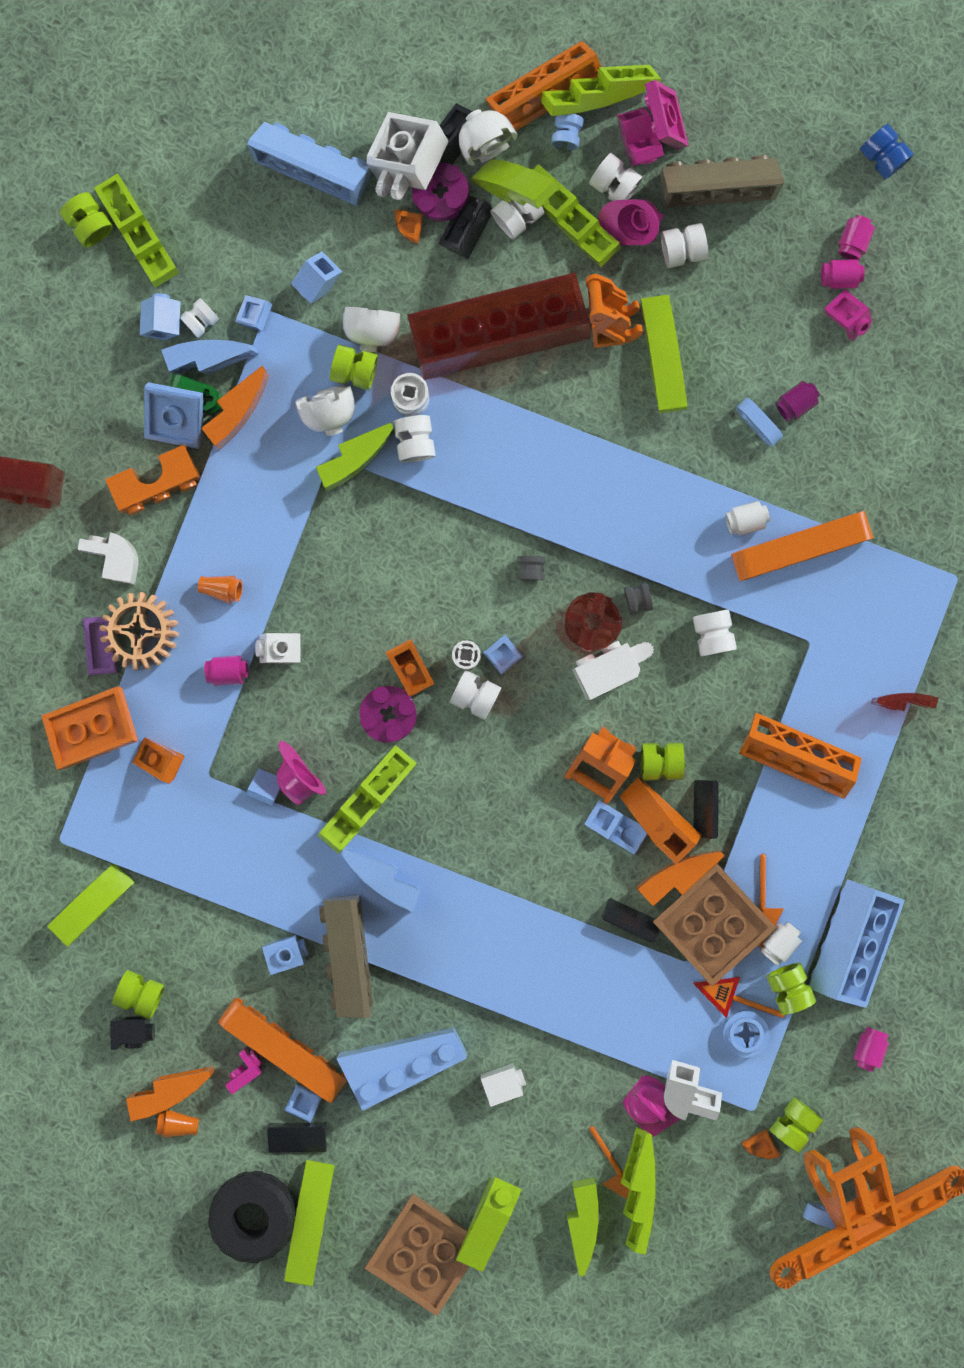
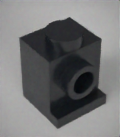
(131, 1031)

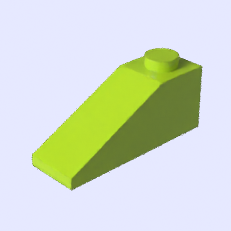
(488, 1223)

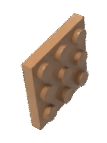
(714, 924)
(421, 1254)

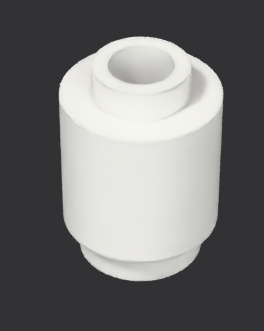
(747, 518)
(781, 943)

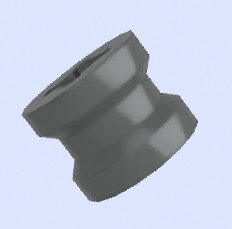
(530, 568)
(638, 598)

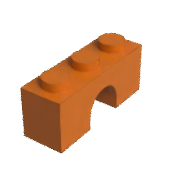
(177, 473)

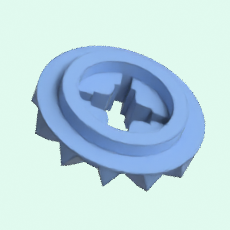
(756, 1042)

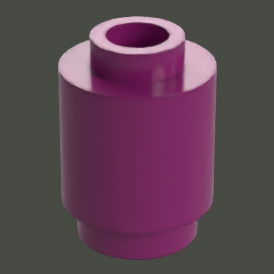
(798, 401)

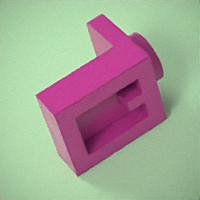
(849, 314)
(242, 1075)

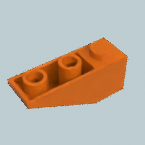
(660, 820)

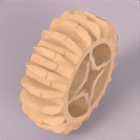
(139, 618)

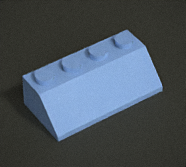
(309, 162)
(856, 944)

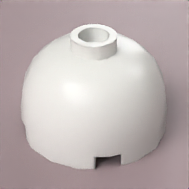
(485, 135)
(370, 327)
(327, 409)

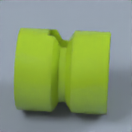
(83, 215)
(353, 367)
(662, 761)
(791, 989)
(138, 994)
(796, 1125)

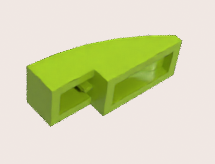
(355, 456)
(90, 904)
(584, 1222)

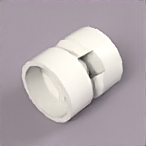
(612, 170)
(513, 217)
(686, 245)
(410, 394)
(414, 439)
(714, 633)
(475, 694)

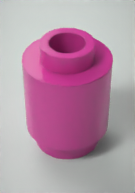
(856, 237)
(842, 274)
(226, 670)
(871, 1049)

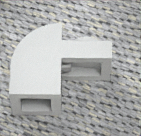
(120, 558)
(685, 1096)

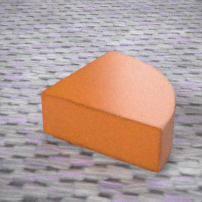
(409, 224)
(761, 1145)

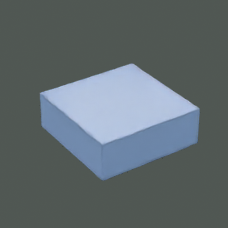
(253, 312)
(503, 654)
(264, 787)
(303, 1103)

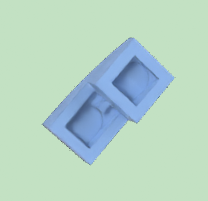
(617, 827)

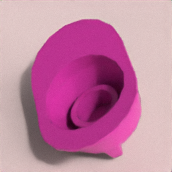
(631, 221)
(295, 778)
(647, 1106)

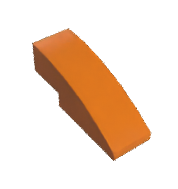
(237, 407)
(678, 876)
(166, 1093)

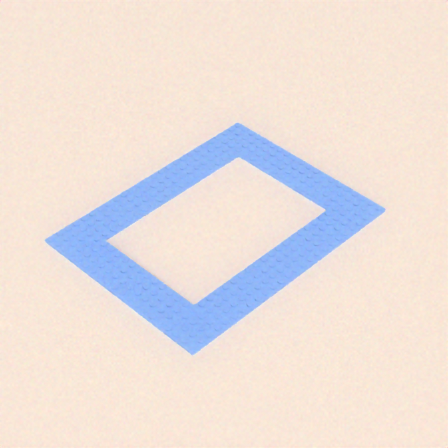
(858, 608)

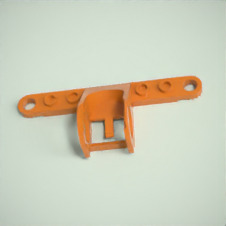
(866, 1217)

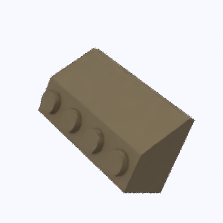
(720, 182)
(348, 956)

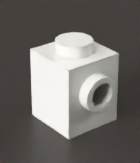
(278, 648)

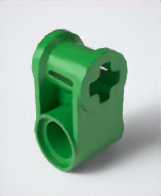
(189, 384)

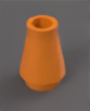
(221, 587)
(175, 1124)

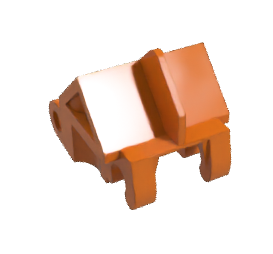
(609, 313)
(607, 755)

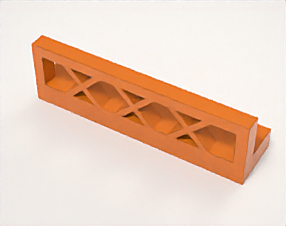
(525, 103)
(799, 760)

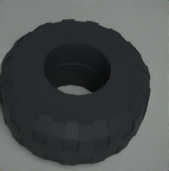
(247, 1244)

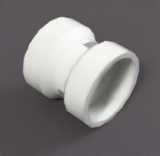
(204, 313)
(466, 655)

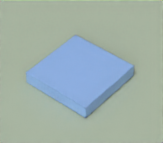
(173, 415)

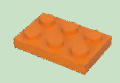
(89, 728)

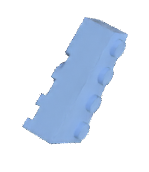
(394, 1066)

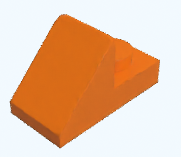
(409, 667)
(158, 760)

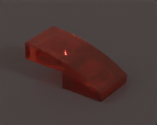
(899, 701)

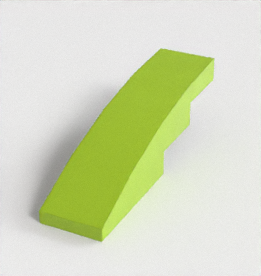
(609, 87)
(514, 182)
(579, 224)
(136, 230)
(664, 354)
(367, 799)
(640, 1180)
(309, 1223)

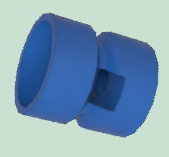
(886, 151)

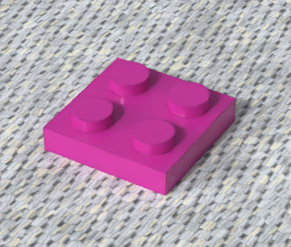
(666, 113)

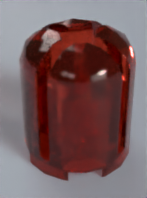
(600, 612)

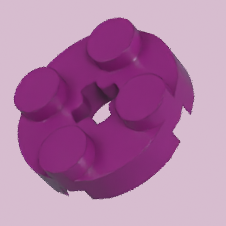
(452, 202)
(373, 721)

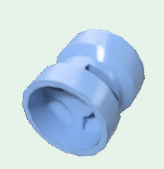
(567, 131)

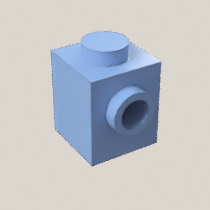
(316, 277)
(160, 317)
(285, 954)

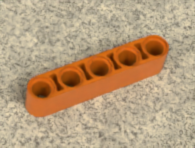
(802, 546)
(283, 1051)

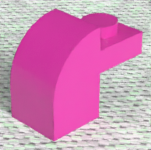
(638, 137)

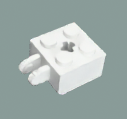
(405, 154)
(611, 669)

